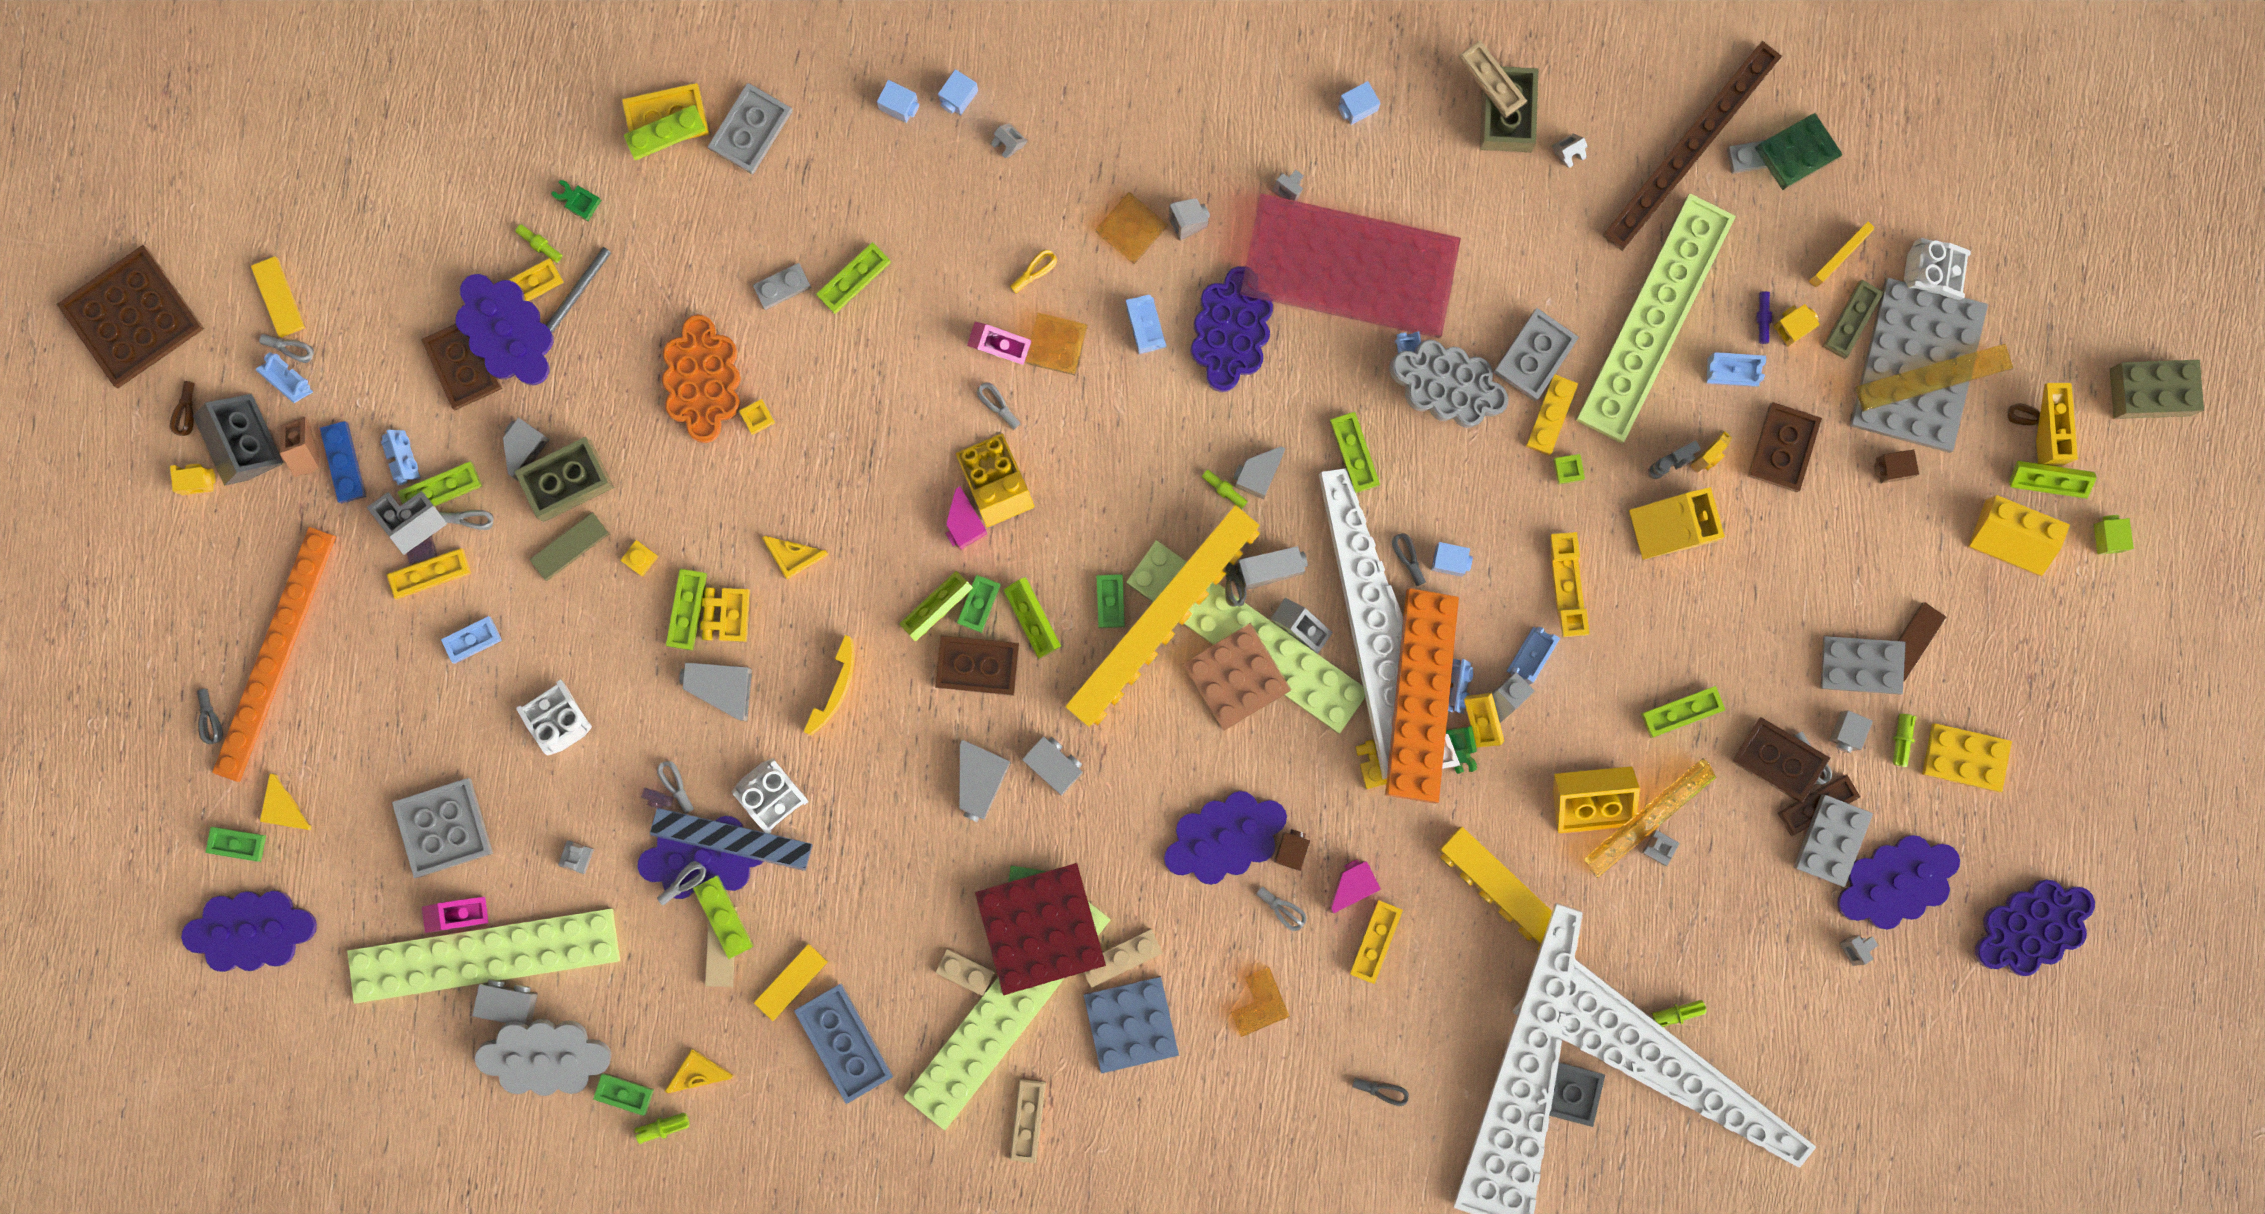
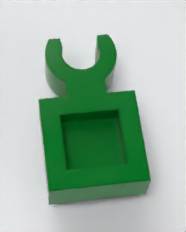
(578, 201)
(1463, 744)

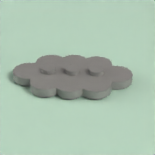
(1448, 383)
(543, 1057)

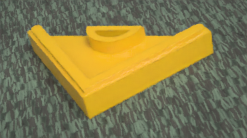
(793, 556)
(280, 807)
(696, 1072)

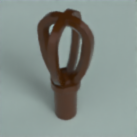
(184, 402)
(2025, 408)

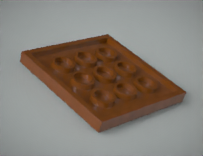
(130, 316)

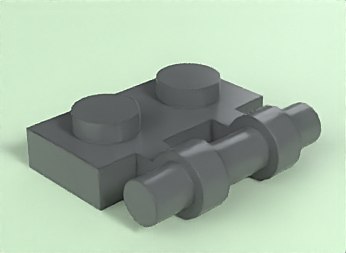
(1677, 459)

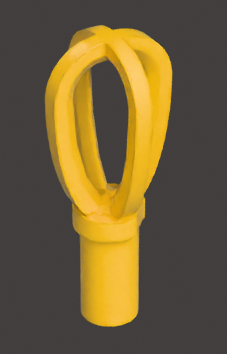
(1027, 277)

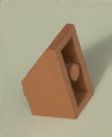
(299, 447)

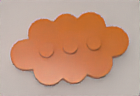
(701, 378)

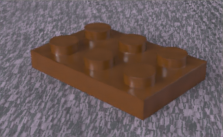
(458, 368)
(1785, 447)
(977, 665)
(1781, 760)

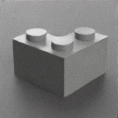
(407, 523)

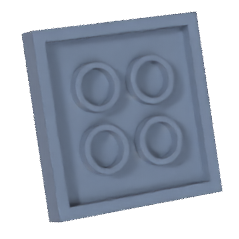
(1131, 1025)

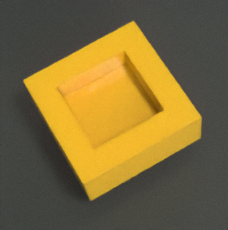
(757, 416)
(639, 558)

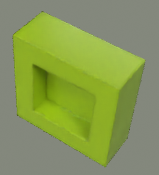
(1569, 469)

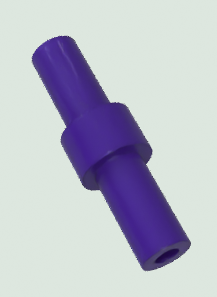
(1764, 317)

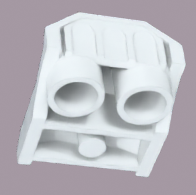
(1937, 268)
(554, 719)
(768, 794)

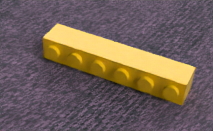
(1496, 884)

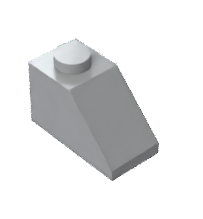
(1188, 217)
(521, 445)
(1258, 472)
(1301, 625)
(1511, 695)

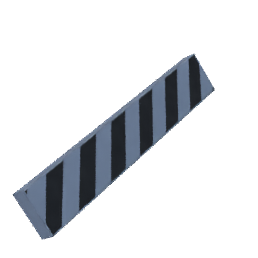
(731, 839)

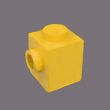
(1796, 323)

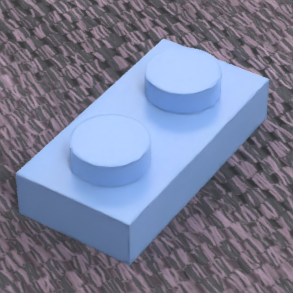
(471, 640)

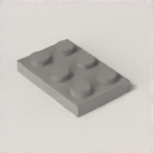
(750, 128)
(1535, 354)
(1862, 665)
(1833, 840)

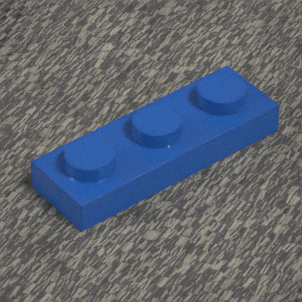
(343, 462)

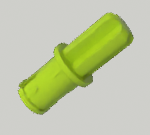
(1903, 739)
(1679, 1013)
(662, 1127)

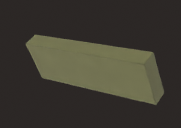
(1853, 319)
(569, 546)

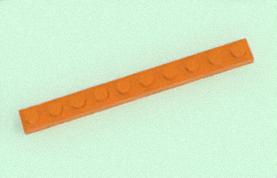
(274, 654)

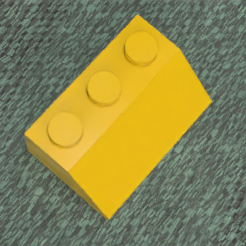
(2018, 535)
(1595, 799)

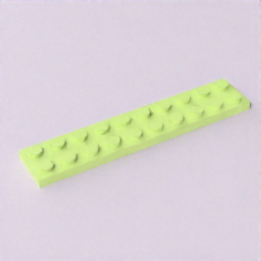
(1655, 318)
(1314, 681)
(483, 955)
(979, 1046)

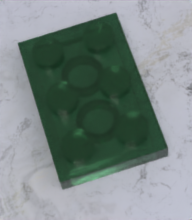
(1798, 151)

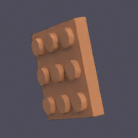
(1237, 676)

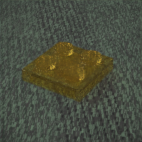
(1131, 228)
(1056, 344)

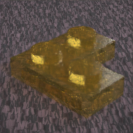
(1267, 1006)

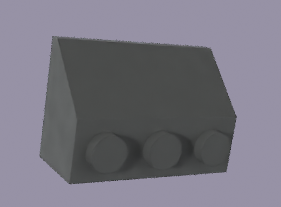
(237, 438)

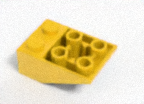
(995, 480)
(1677, 523)

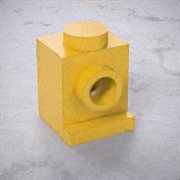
(192, 479)

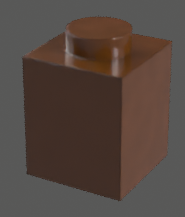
(1896, 466)
(1292, 850)

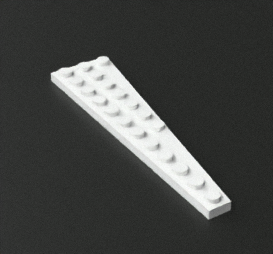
(1371, 610)
(1631, 1041)
(1511, 1137)

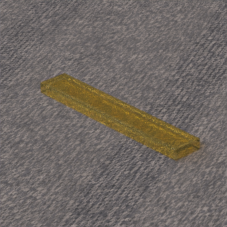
(1934, 377)
(1650, 818)

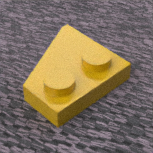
(1712, 454)

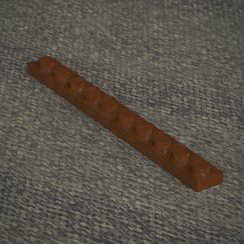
(1692, 145)

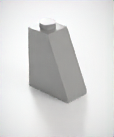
(1271, 567)
(720, 686)
(979, 779)

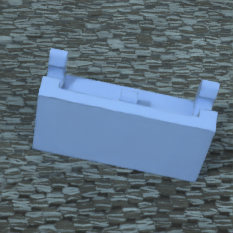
(1145, 324)
(1735, 369)
(1533, 654)

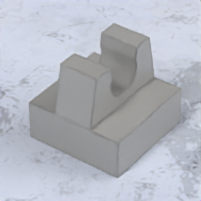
(1010, 137)
(1568, 147)
(1289, 187)
(1660, 848)
(576, 857)
(1858, 949)

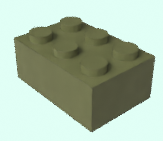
(1519, 129)
(2156, 389)
(564, 479)

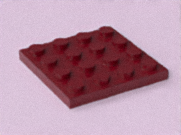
(1040, 929)

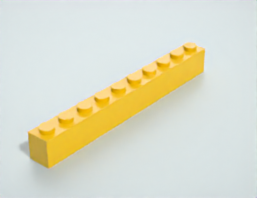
(1162, 616)

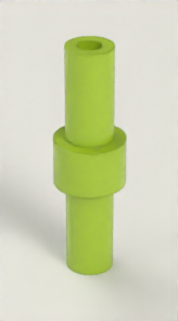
(538, 243)
(1224, 489)

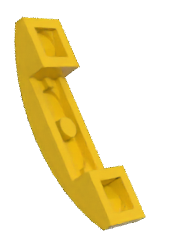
(1567, 584)
(819, 718)

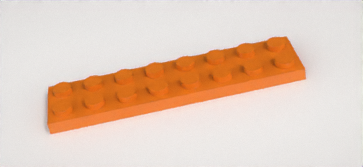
(1422, 696)

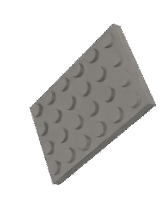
(1911, 333)

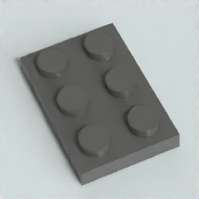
(1576, 1094)

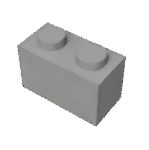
(1053, 765)
(504, 1003)

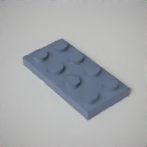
(843, 1043)

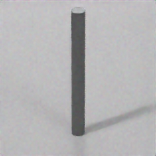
(578, 289)

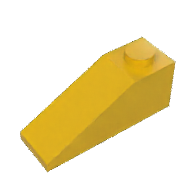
(2056, 426)

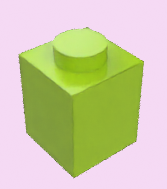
(2113, 535)

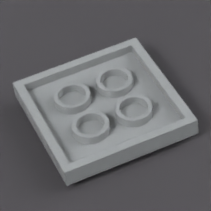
(442, 828)

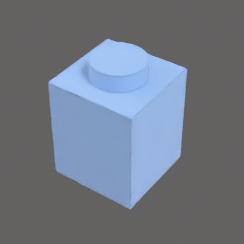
(957, 93)
(898, 101)
(1358, 103)
(1451, 559)

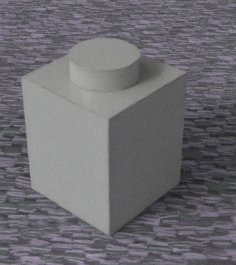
(1850, 731)

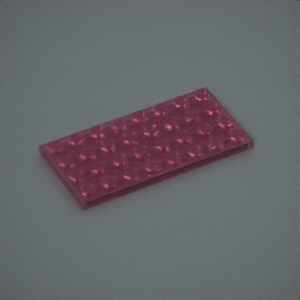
(1350, 266)

